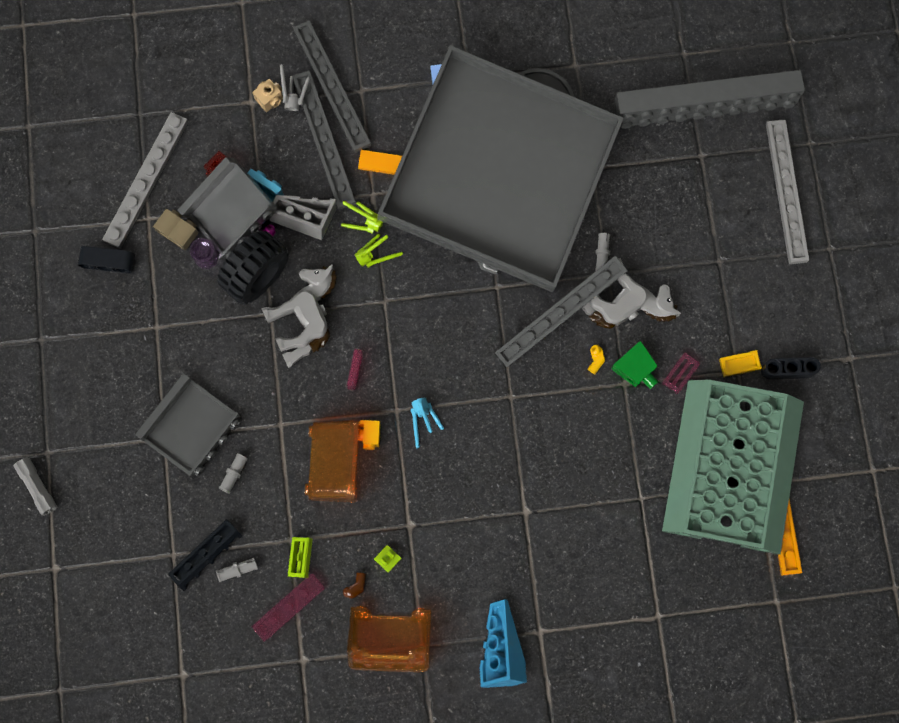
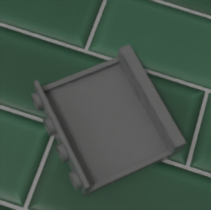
(228, 206)
(188, 426)

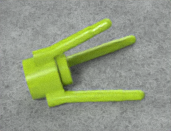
(372, 222)
(364, 254)

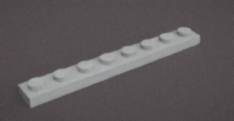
(145, 180)
(787, 192)

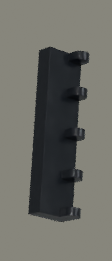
(204, 554)

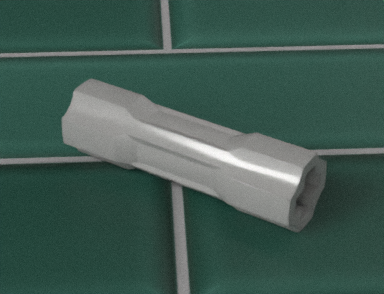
(28, 473)

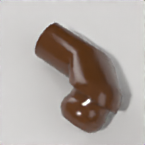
(357, 588)

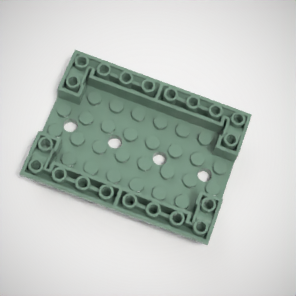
(708, 458)

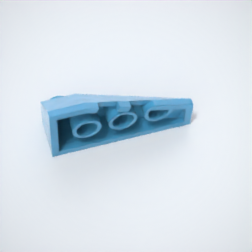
(503, 655)

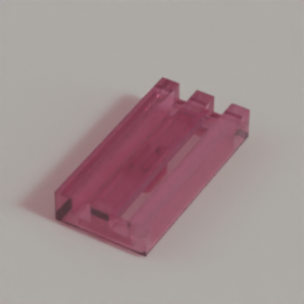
(354, 370)
(671, 386)

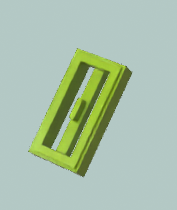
(302, 557)

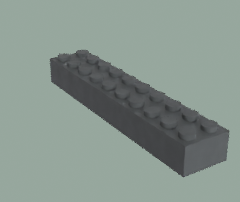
(709, 98)

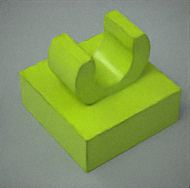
(387, 558)

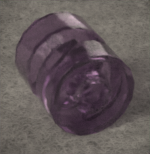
(204, 253)

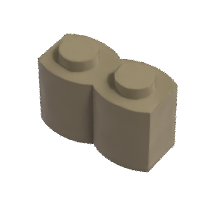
(176, 229)

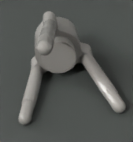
(291, 100)

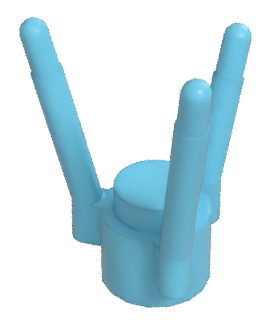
(422, 409)

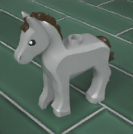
(629, 301)
(308, 312)

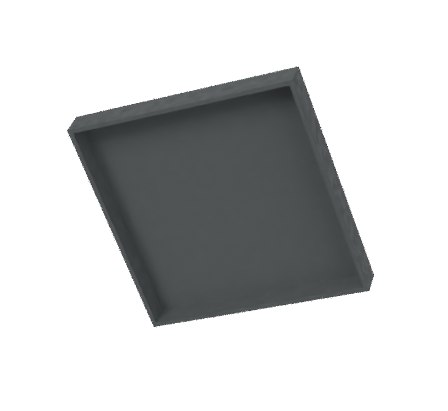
(500, 169)

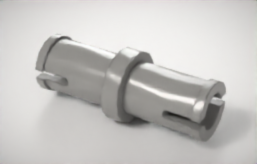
(603, 250)
(233, 473)
(236, 569)

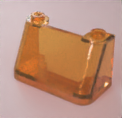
(333, 461)
(389, 641)

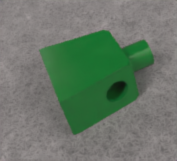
(637, 366)

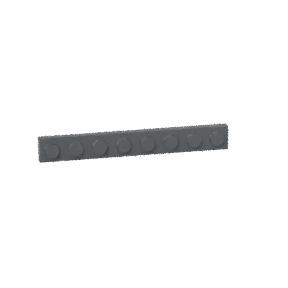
(332, 87)
(324, 141)
(561, 311)

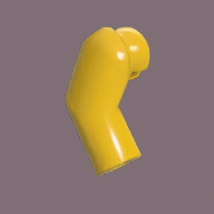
(598, 358)

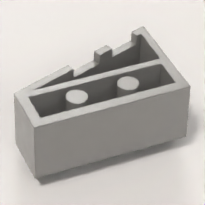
(304, 215)

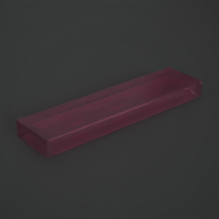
(288, 607)

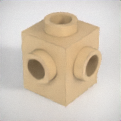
(268, 95)

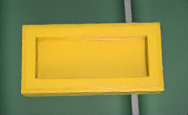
(740, 363)

